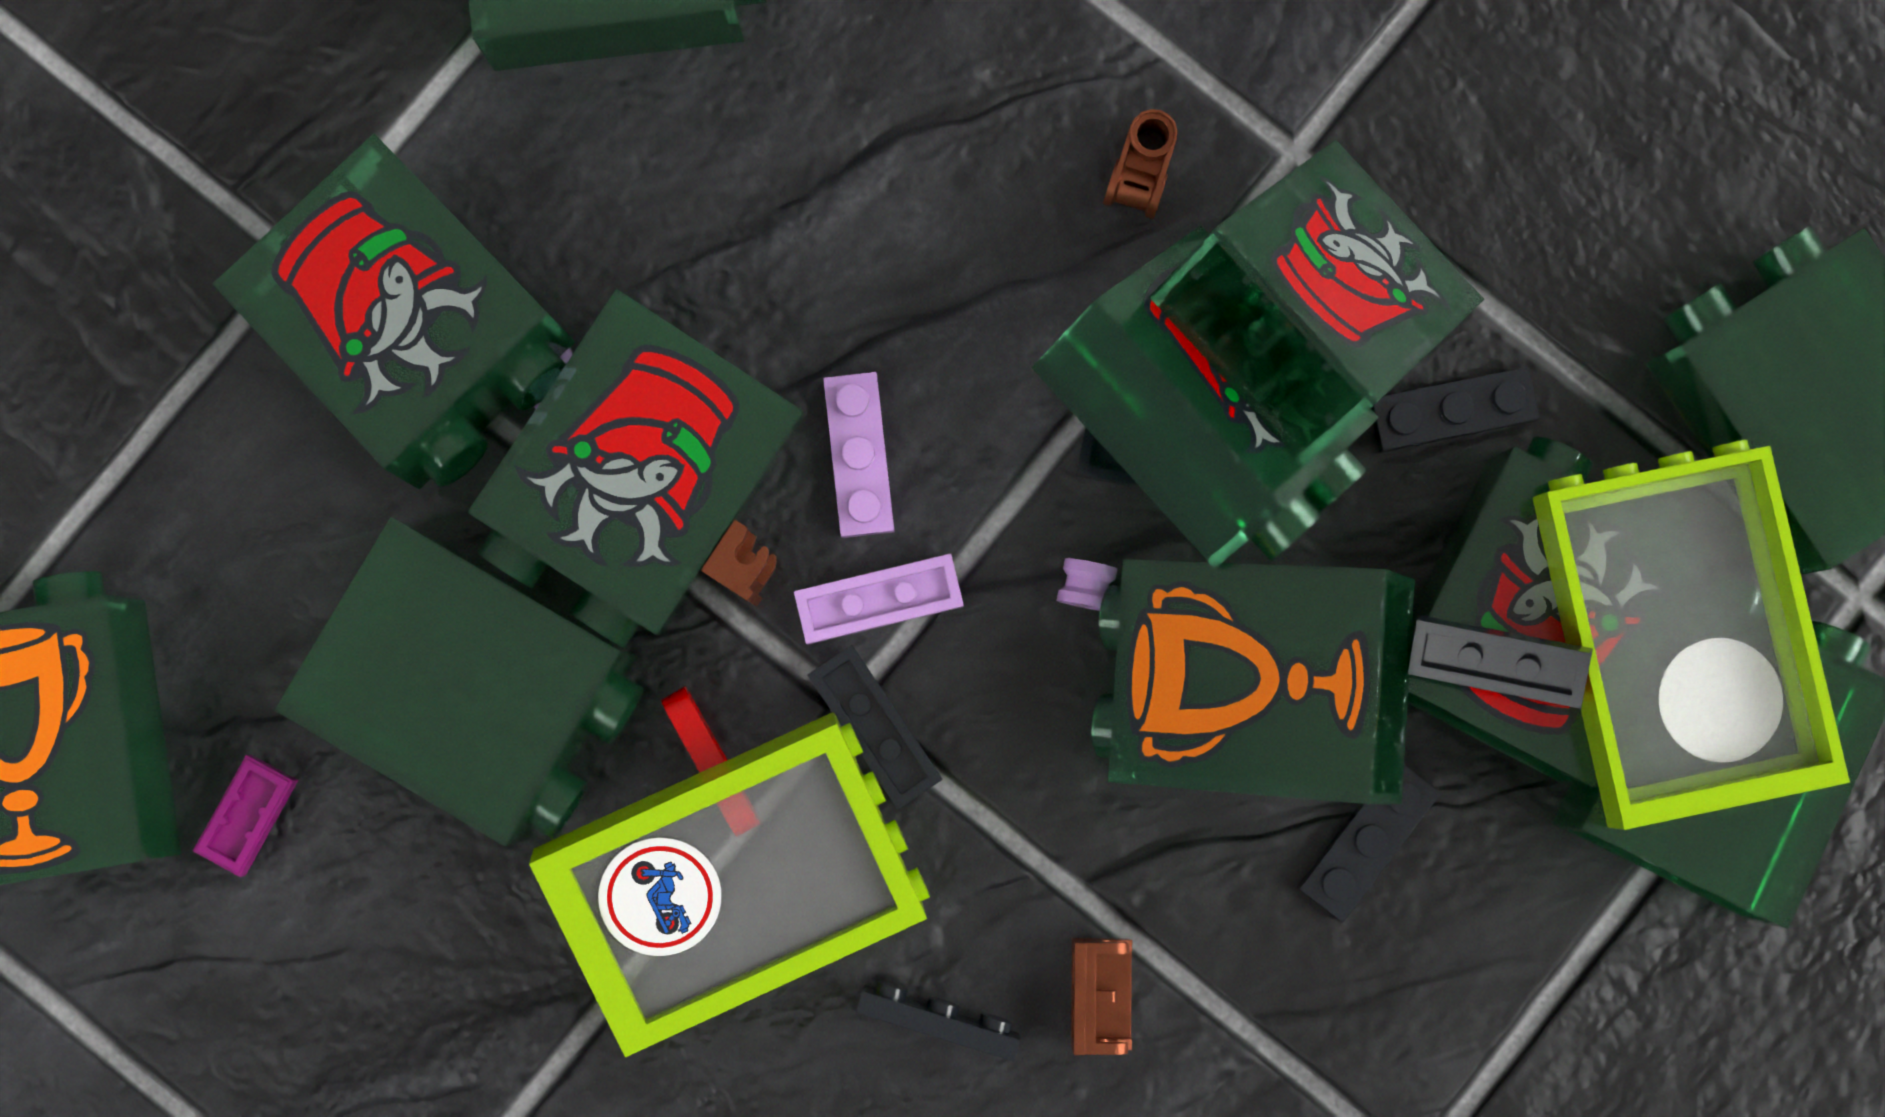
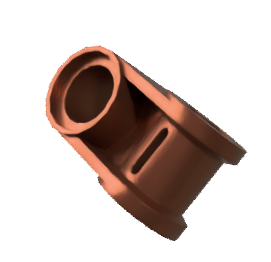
(1141, 172)

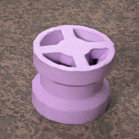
(1085, 583)

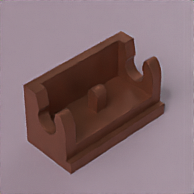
(737, 566)
(1101, 996)

